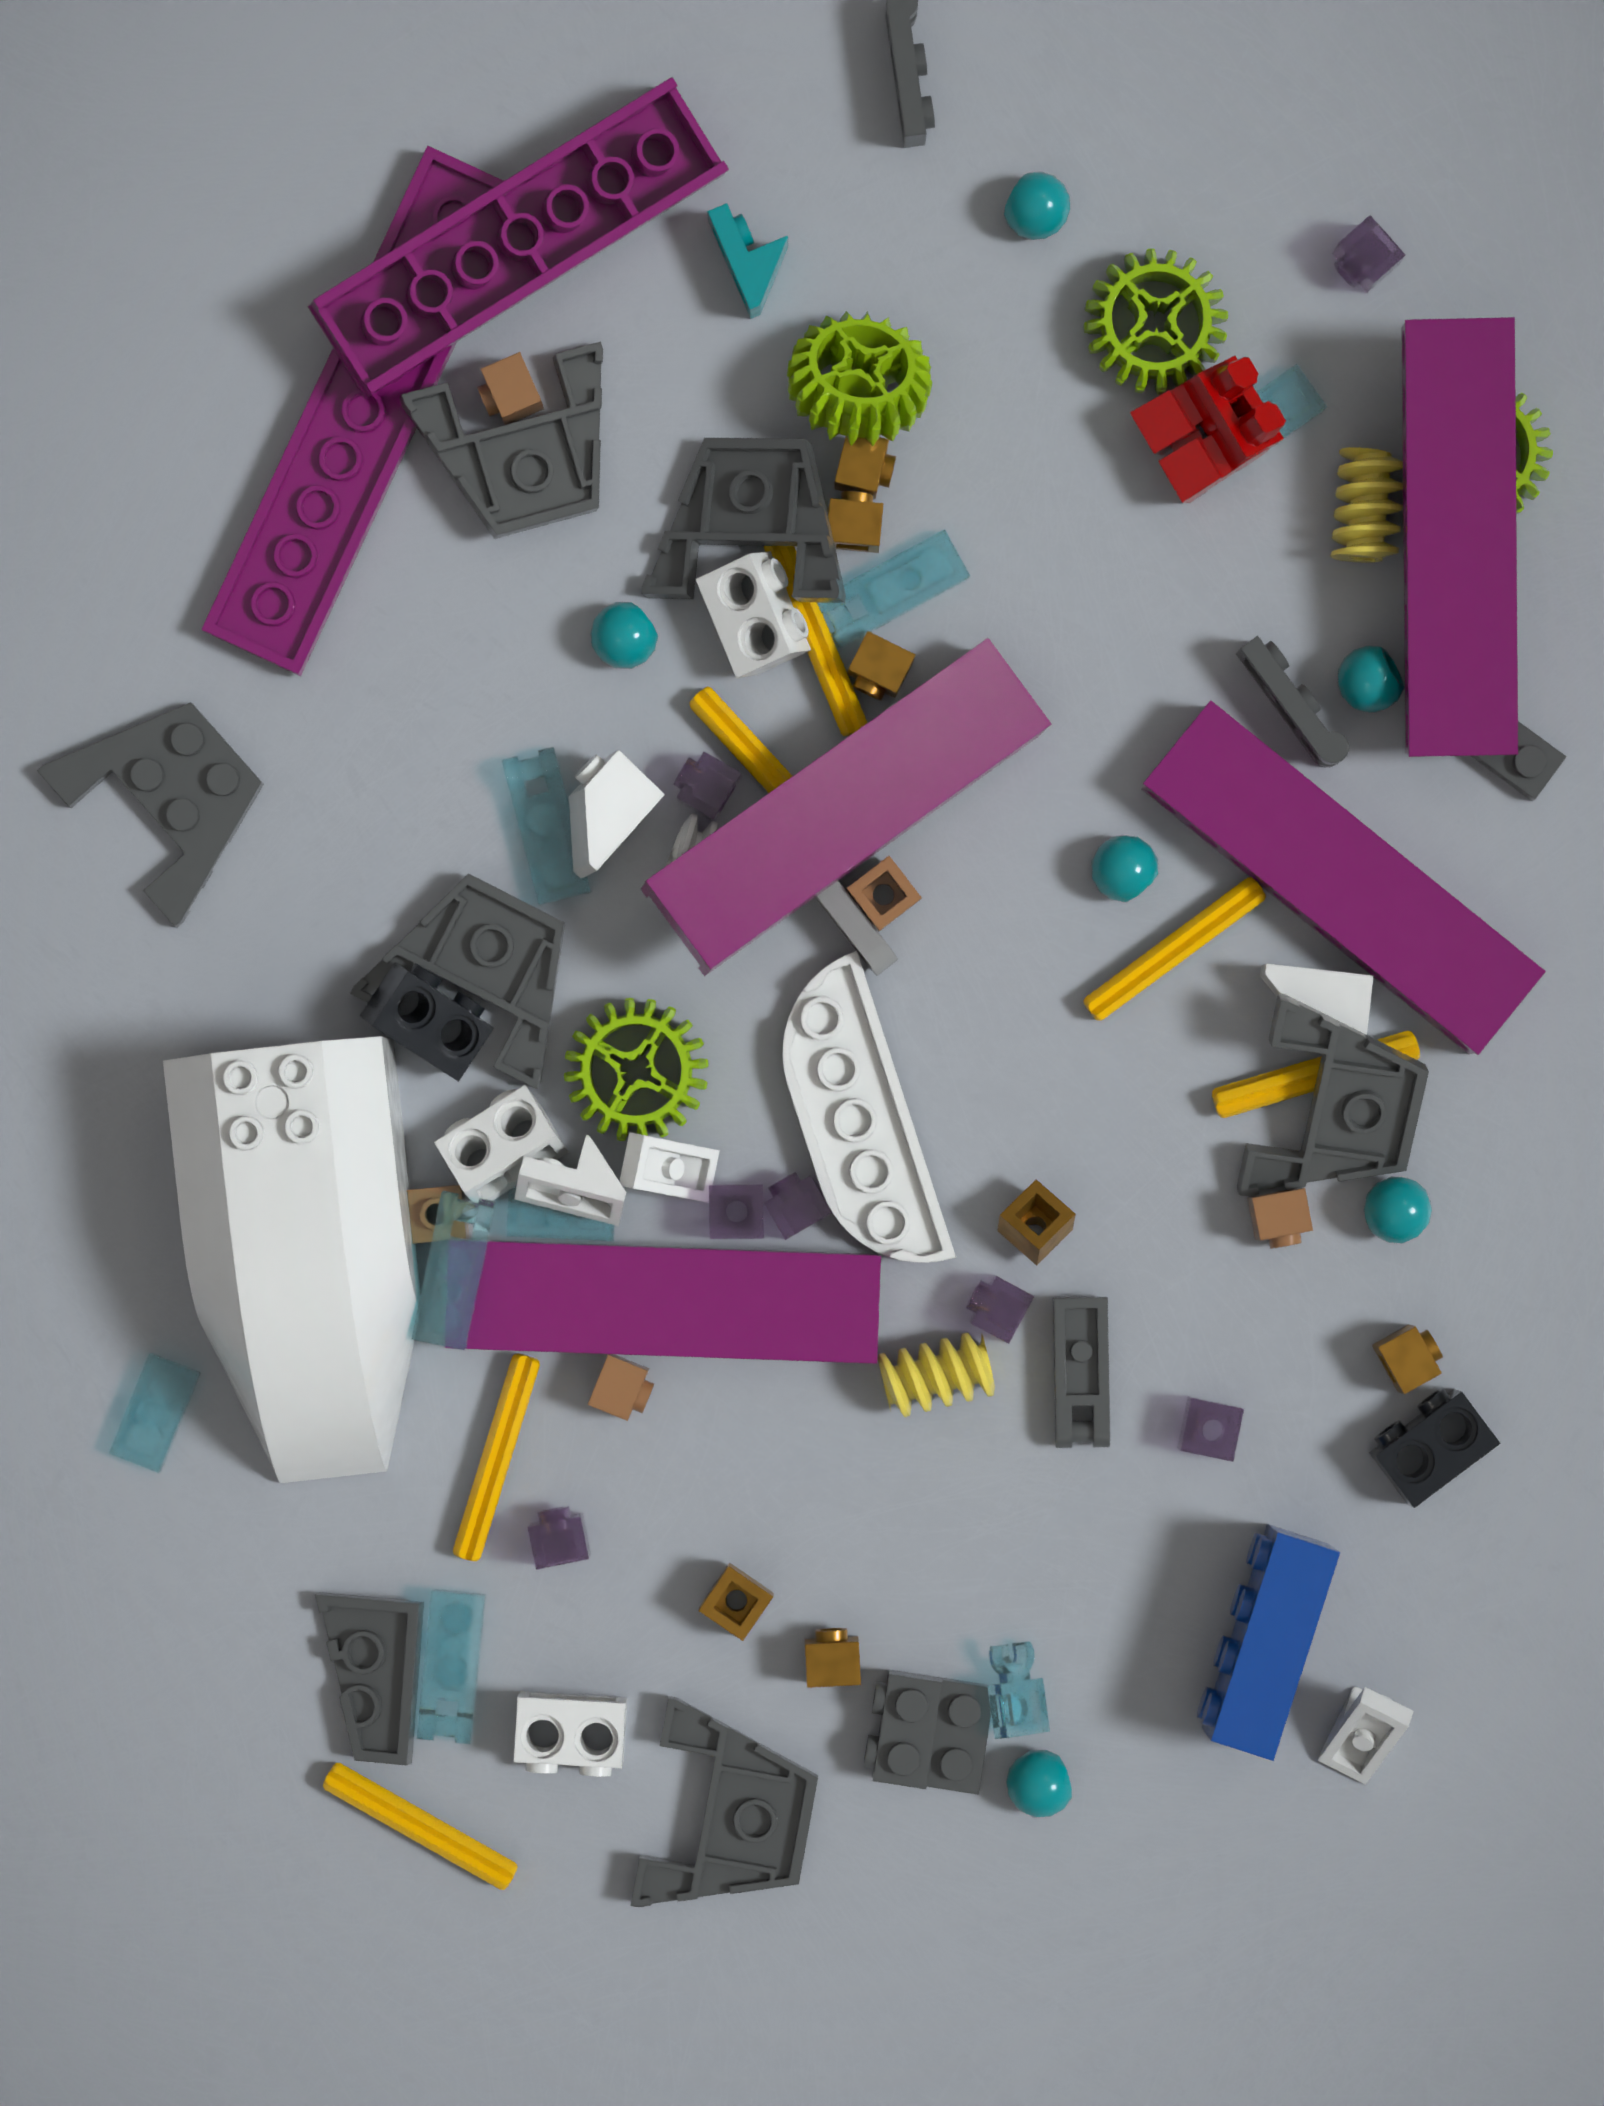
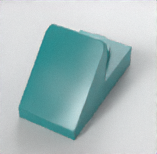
(751, 270)

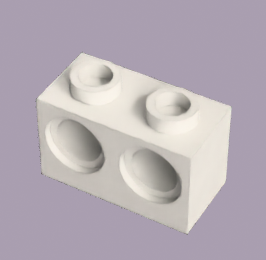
(742, 621)
(504, 1153)
(570, 1716)

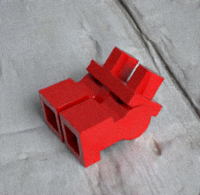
(1231, 416)

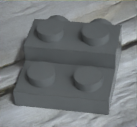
(929, 1732)

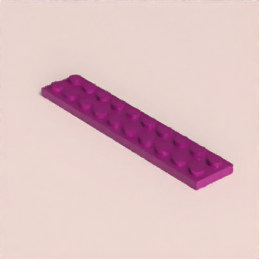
(333, 470)

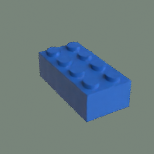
(1268, 1642)

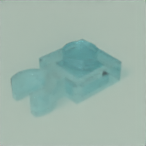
(1017, 1701)

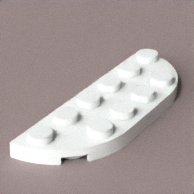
(859, 1119)

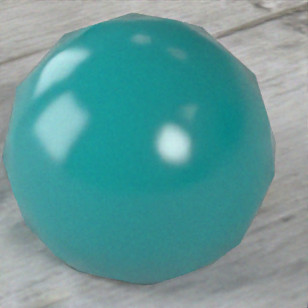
(1037, 206)
(623, 635)
(1370, 679)
(1124, 867)
(1397, 1209)
(1039, 1783)

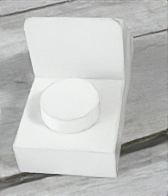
(668, 1167)
(585, 1191)
(1364, 1733)

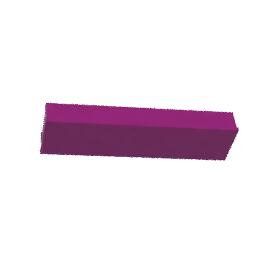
(517, 238)
(1459, 536)
(846, 806)
(1342, 879)
(678, 1302)

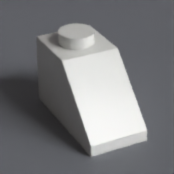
(607, 808)
(1331, 992)

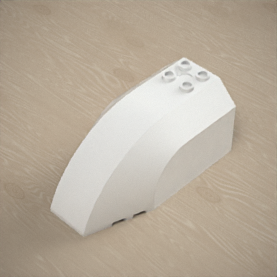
(301, 1242)

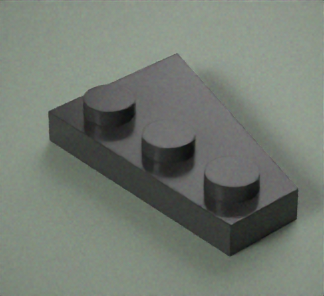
(377, 1670)

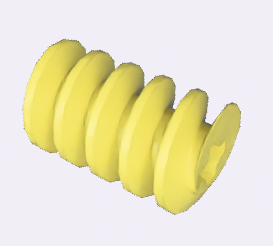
(1366, 505)
(936, 1374)

